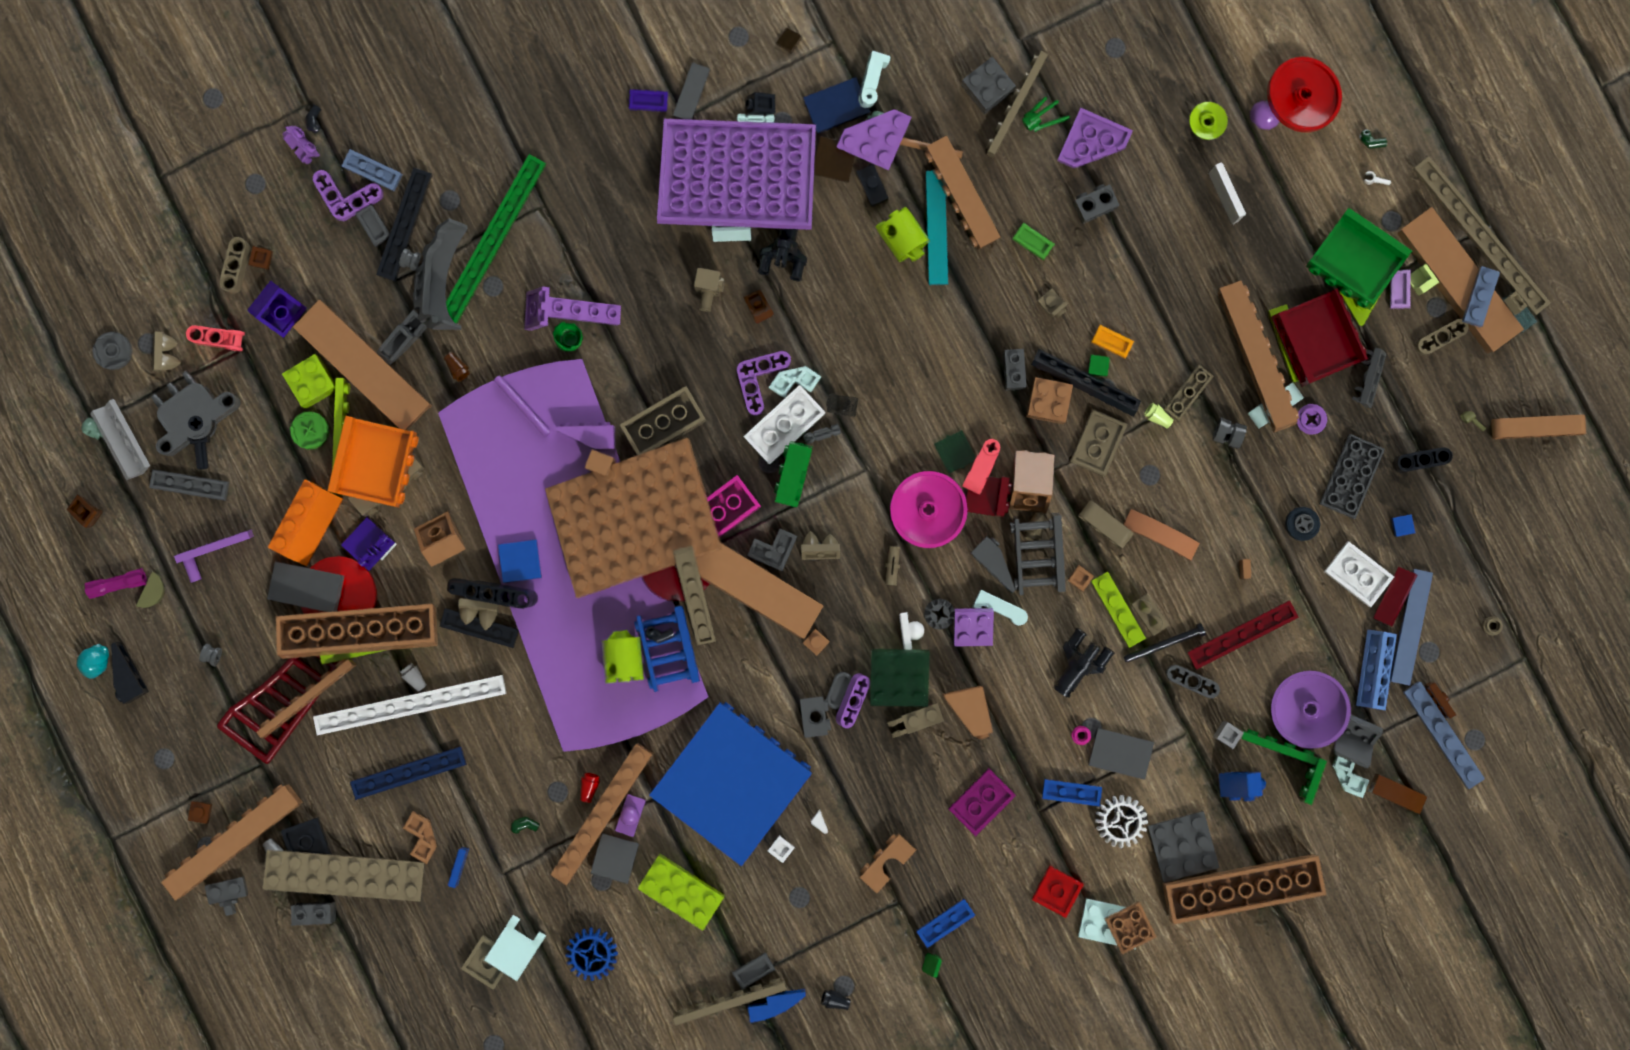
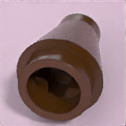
(457, 368)

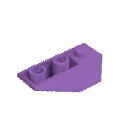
(595, 437)

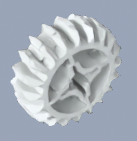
(1112, 823)

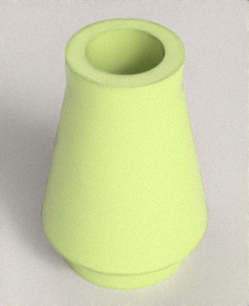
(1158, 415)

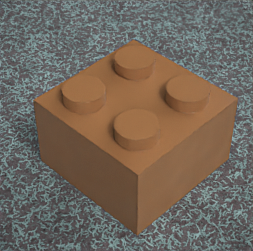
(1049, 400)

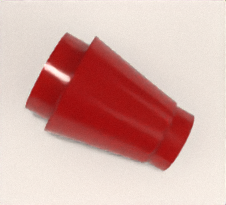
(589, 785)

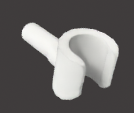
(1375, 179)

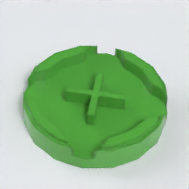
(309, 430)

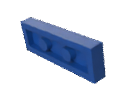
(1071, 792)
(945, 923)

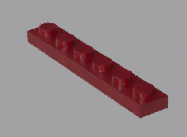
(1242, 635)

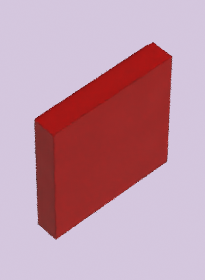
(1057, 891)

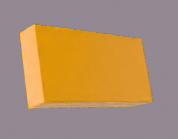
(1112, 341)

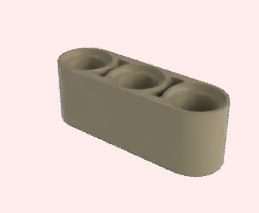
(232, 256)
(1106, 524)

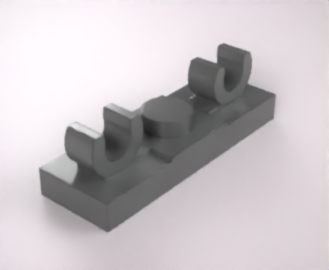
(1371, 377)

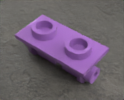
(295, 137)

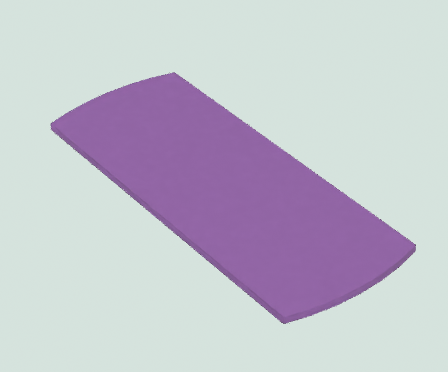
(506, 475)

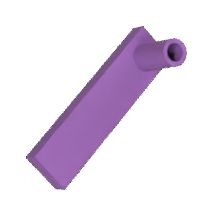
(188, 556)

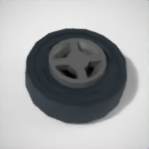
(1309, 521)

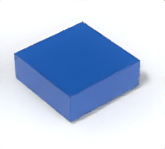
(1403, 525)

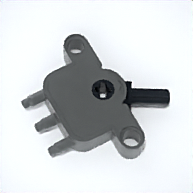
(184, 411)

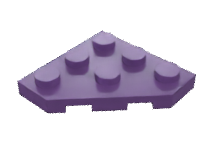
(876, 138)
(1092, 139)

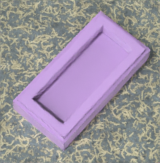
(1400, 290)

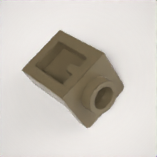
(1052, 304)

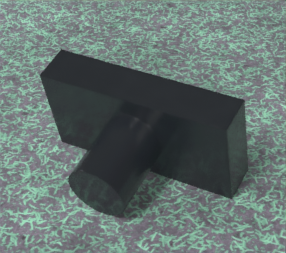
(872, 185)

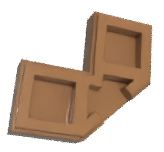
(423, 829)

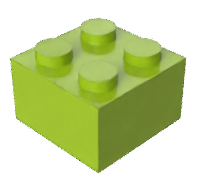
(310, 381)

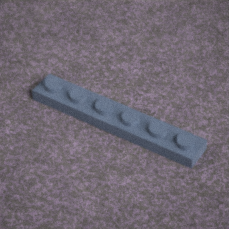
(1443, 735)

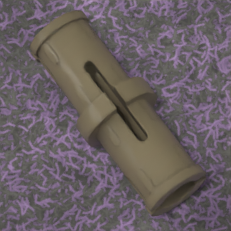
(893, 552)

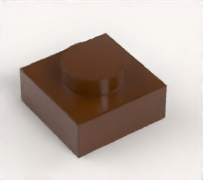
(260, 258)
(200, 812)

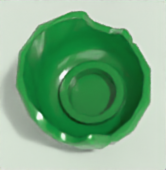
(567, 336)

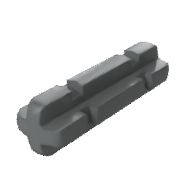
(822, 434)

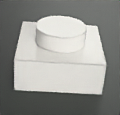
(781, 849)

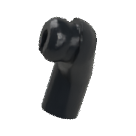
(310, 119)
(658, 636)

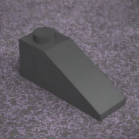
(992, 559)

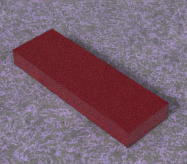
(1395, 596)

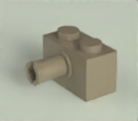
(709, 284)

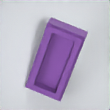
(630, 815)

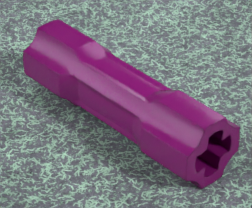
(103, 586)

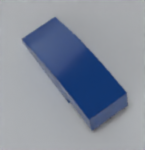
(775, 1004)

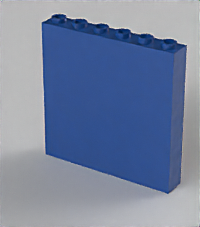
(731, 783)

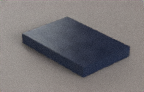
(835, 105)

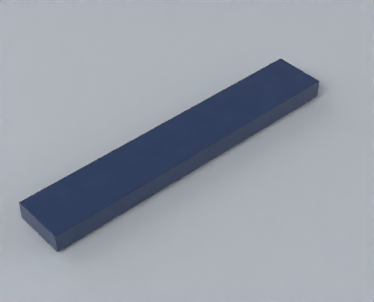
(408, 773)

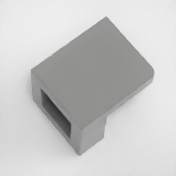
(1228, 734)

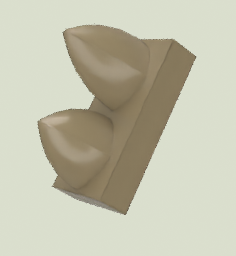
(160, 360)
(813, 550)
(486, 611)
(1149, 614)

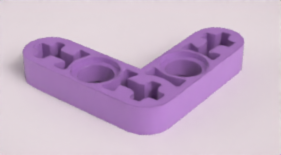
(340, 202)
(751, 377)

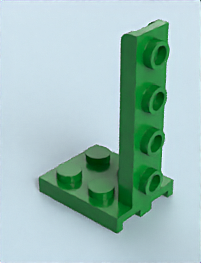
(1312, 775)

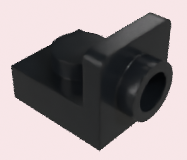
(760, 103)

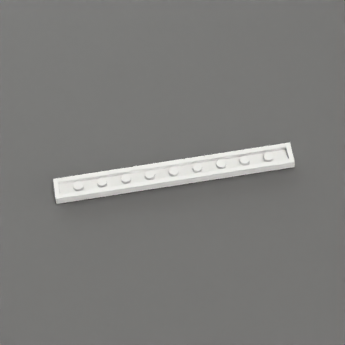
(409, 705)

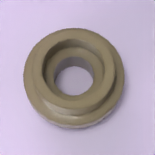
(1498, 625)

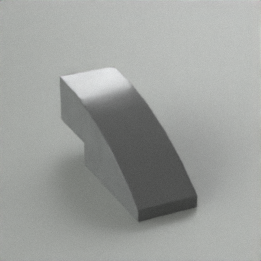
(401, 338)

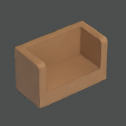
(599, 462)

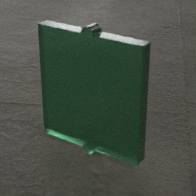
(955, 452)

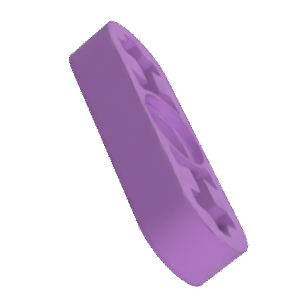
(853, 685)

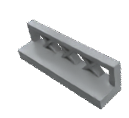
(120, 440)

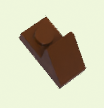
(758, 306)
(84, 511)

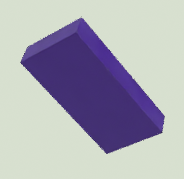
(648, 100)

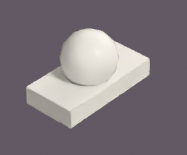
(910, 631)

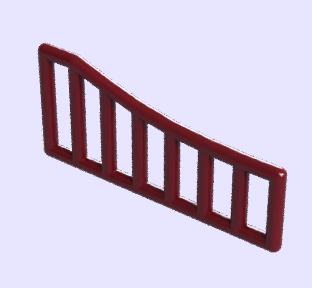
(267, 687)

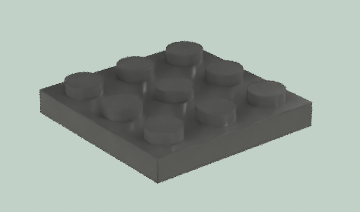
(1183, 846)

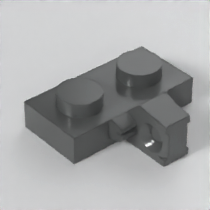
(227, 893)

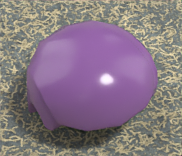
(1263, 116)

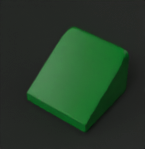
(932, 964)

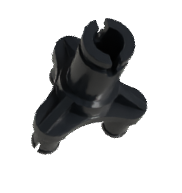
(784, 249)
(1080, 663)

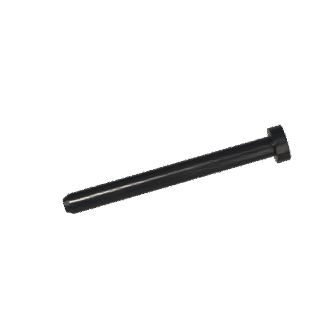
(1199, 630)

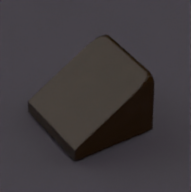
(789, 40)

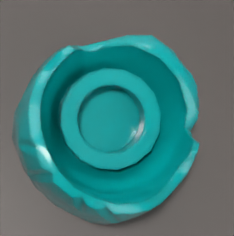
(93, 661)

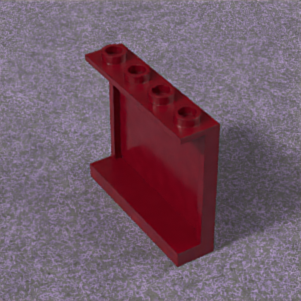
(1319, 337)

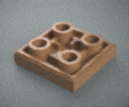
(1130, 927)

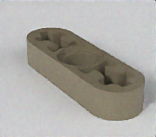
(1432, 348)

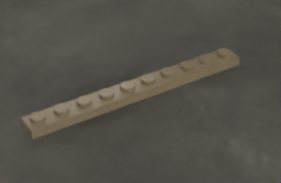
(1481, 235)

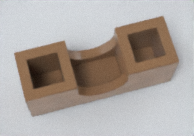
(873, 873)

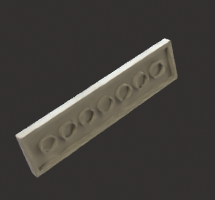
(343, 875)

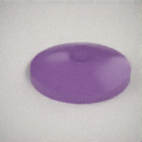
(1311, 709)

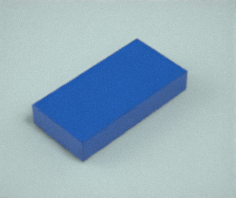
(458, 867)

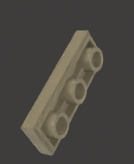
(1181, 401)

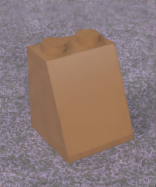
(1032, 481)
(971, 709)

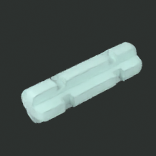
(769, 118)

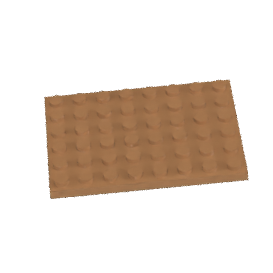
(632, 518)

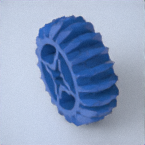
(583, 952)

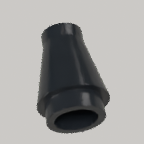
(834, 1000)

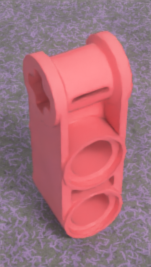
(228, 338)
(982, 467)

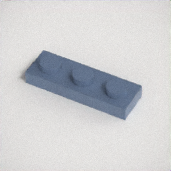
(372, 170)
(1480, 296)

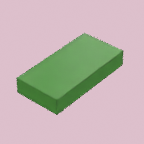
(1033, 241)

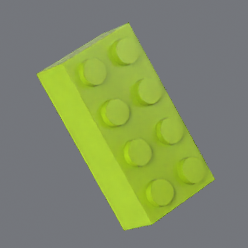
(681, 892)

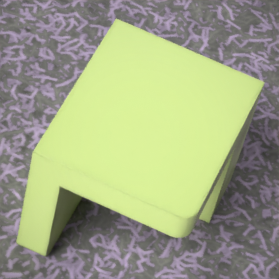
(1422, 279)

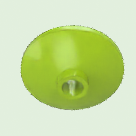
(1211, 112)

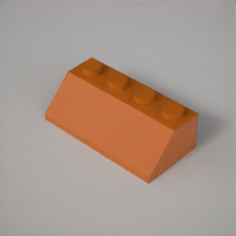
(305, 522)

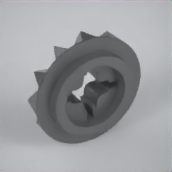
(936, 605)

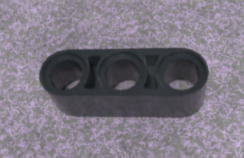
(1431, 459)

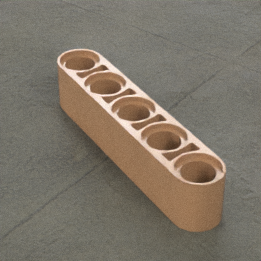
(1538, 426)

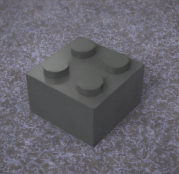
(988, 85)

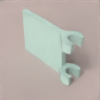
(513, 950)

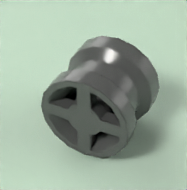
(409, 259)
(210, 654)

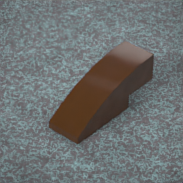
(1397, 793)

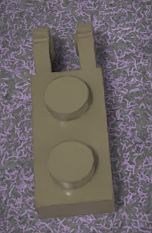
(918, 720)

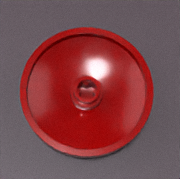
(1304, 94)
(358, 586)

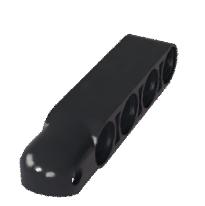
(482, 593)

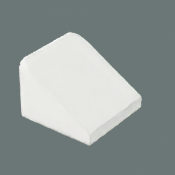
(819, 822)

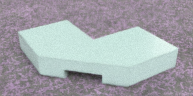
(786, 379)
(1349, 782)

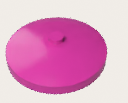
(928, 509)

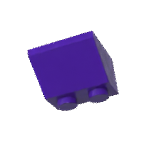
(276, 309)

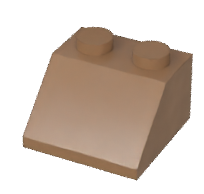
(439, 539)

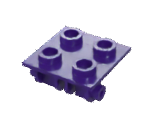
(368, 544)

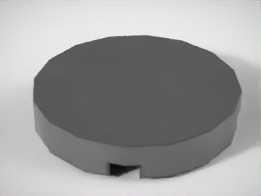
(112, 350)

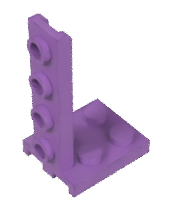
(541, 306)

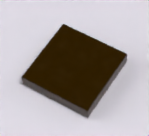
(832, 161)

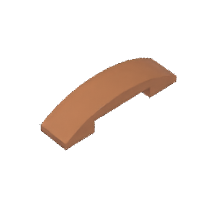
(1161, 534)

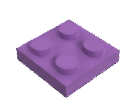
(973, 627)

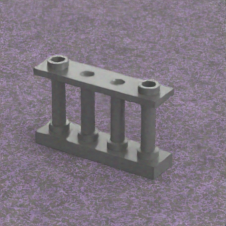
(1054, 543)

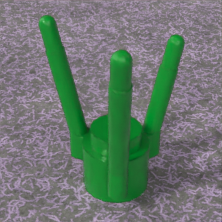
(1031, 120)

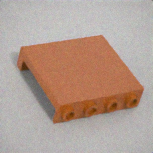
(373, 462)

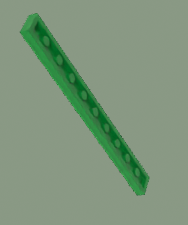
(494, 237)

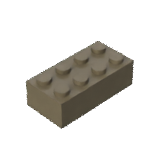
(663, 422)

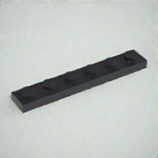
(404, 223)
(1086, 382)

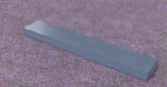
(1411, 628)

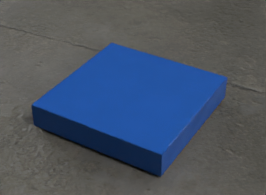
(520, 561)

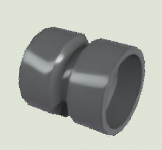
(1229, 433)

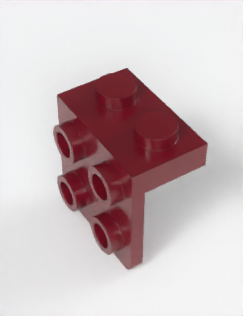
(992, 498)

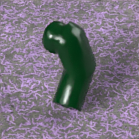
(1372, 143)
(522, 823)

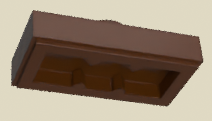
(1440, 699)

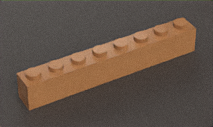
(1258, 356)
(602, 814)
(231, 842)

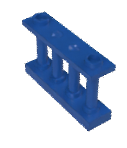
(686, 654)

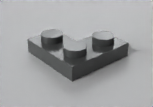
(774, 555)

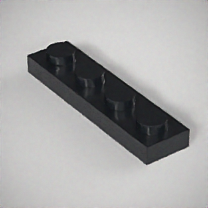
(495, 633)

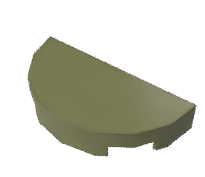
(152, 592)

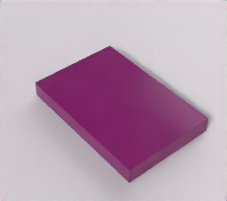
(982, 802)

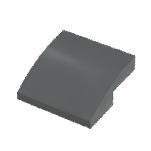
(614, 858)

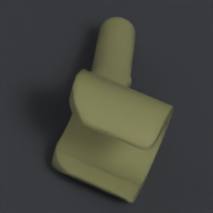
(1469, 416)

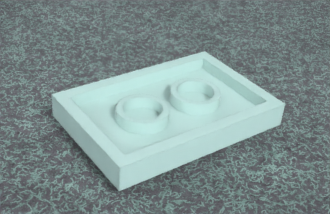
(1093, 922)

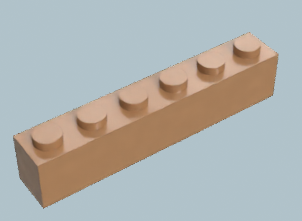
(962, 193)

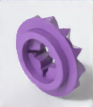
(1320, 420)

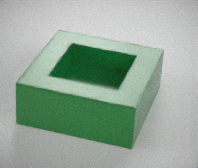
(1098, 365)

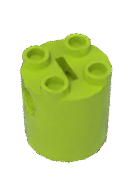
(903, 235)
(622, 657)

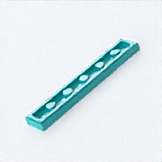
(936, 231)

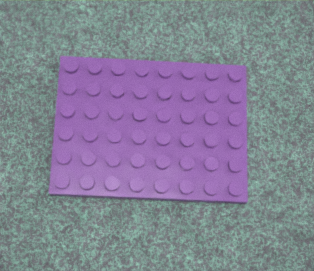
(737, 174)

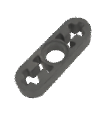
(1203, 692)

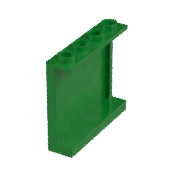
(1358, 259)

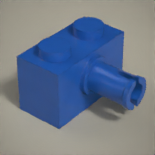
(1241, 785)

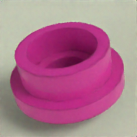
(1087, 735)

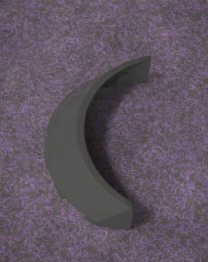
(432, 276)

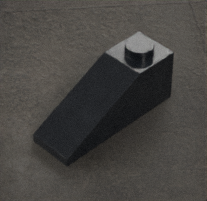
(126, 678)

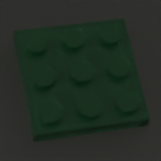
(899, 677)

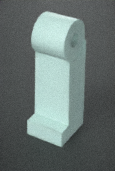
(871, 77)
(1015, 614)

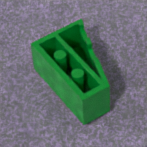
(793, 473)

